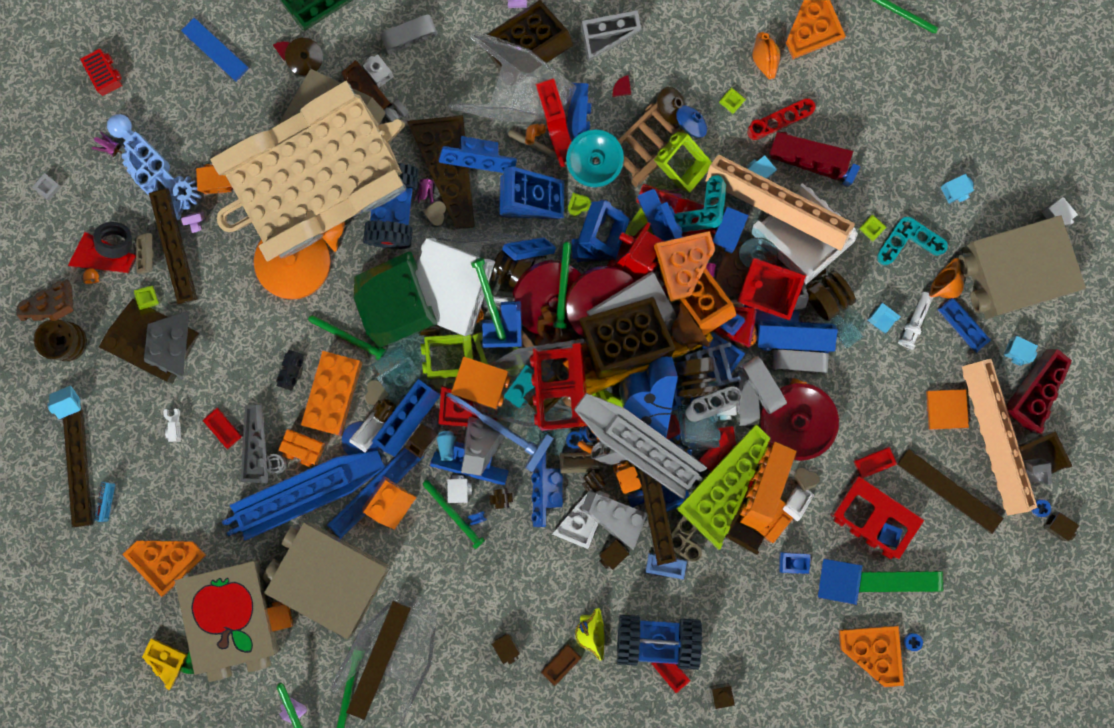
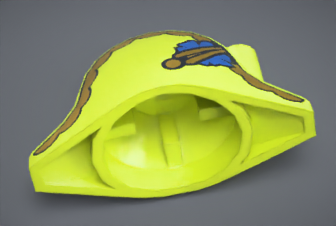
(591, 633)

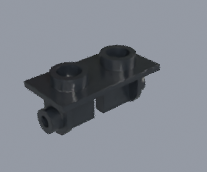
(293, 362)

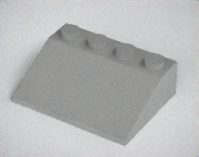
(641, 289)

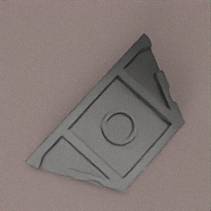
(167, 344)

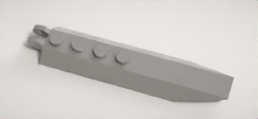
(640, 444)

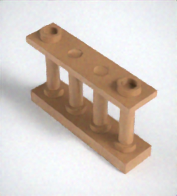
(638, 174)

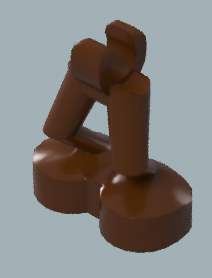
(557, 336)

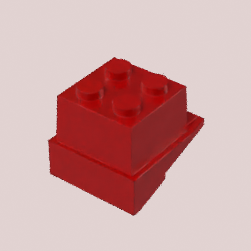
(637, 253)
(771, 288)

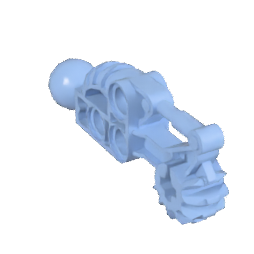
(139, 166)

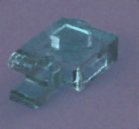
(847, 333)

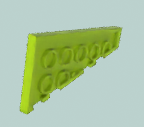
(721, 492)

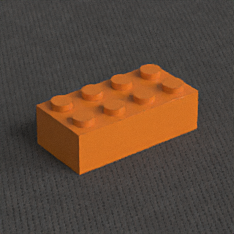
(708, 304)
(332, 393)
(767, 486)

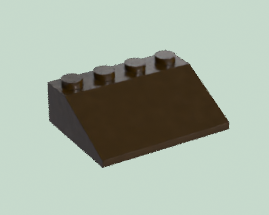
(534, 30)
(626, 337)
(128, 338)

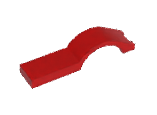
(554, 118)
(678, 204)

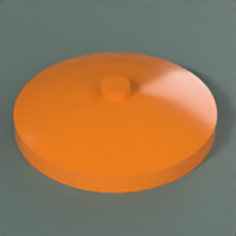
(296, 274)

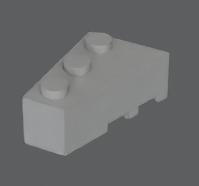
(608, 32)
(479, 446)
(618, 519)

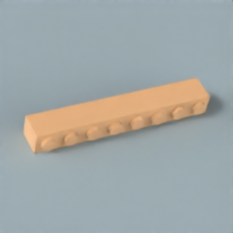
(782, 203)
(999, 437)

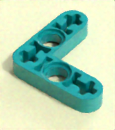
(708, 211)
(910, 234)

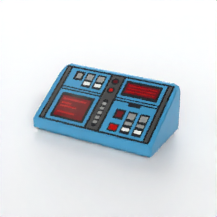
(104, 501)

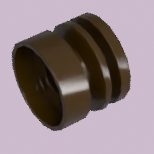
(509, 269)
(831, 295)
(50, 343)
(695, 377)

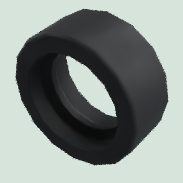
(112, 228)

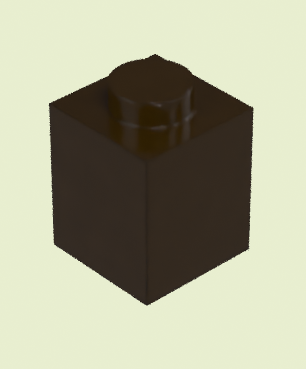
(421, 440)
(1061, 526)
(613, 555)
(506, 649)
(722, 696)

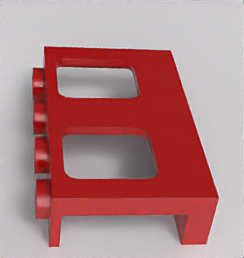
(572, 387)
(883, 509)

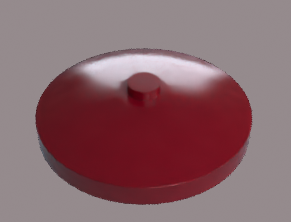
(540, 288)
(592, 289)
(805, 423)

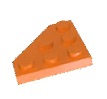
(814, 28)
(684, 262)
(164, 561)
(876, 652)

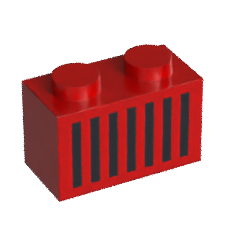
(101, 72)

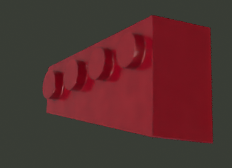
(811, 155)
(1036, 394)

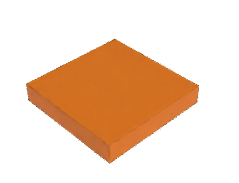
(947, 409)

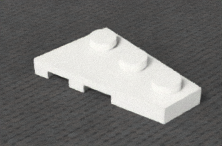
(578, 525)

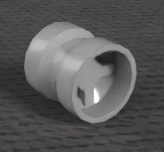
(392, 115)
(279, 463)

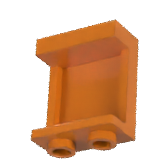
(480, 383)

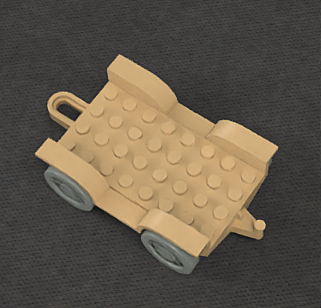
(311, 172)

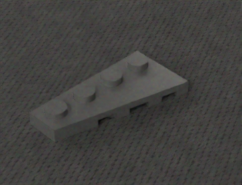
(254, 450)

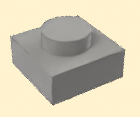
(46, 186)

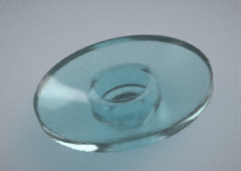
(749, 251)

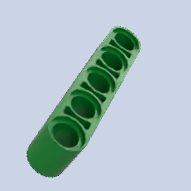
(901, 581)

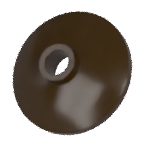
(299, 65)
(668, 103)

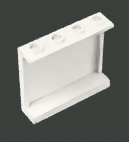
(796, 248)
(451, 285)

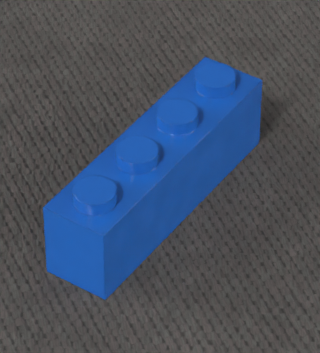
(796, 335)
(406, 418)

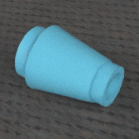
(446, 445)

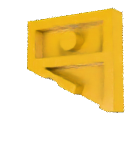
(164, 660)

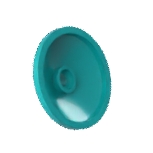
(593, 145)

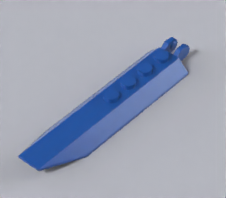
(303, 493)

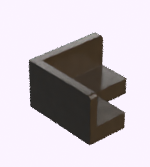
(1047, 447)
(742, 535)

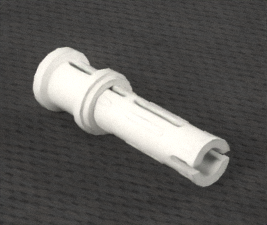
(913, 329)

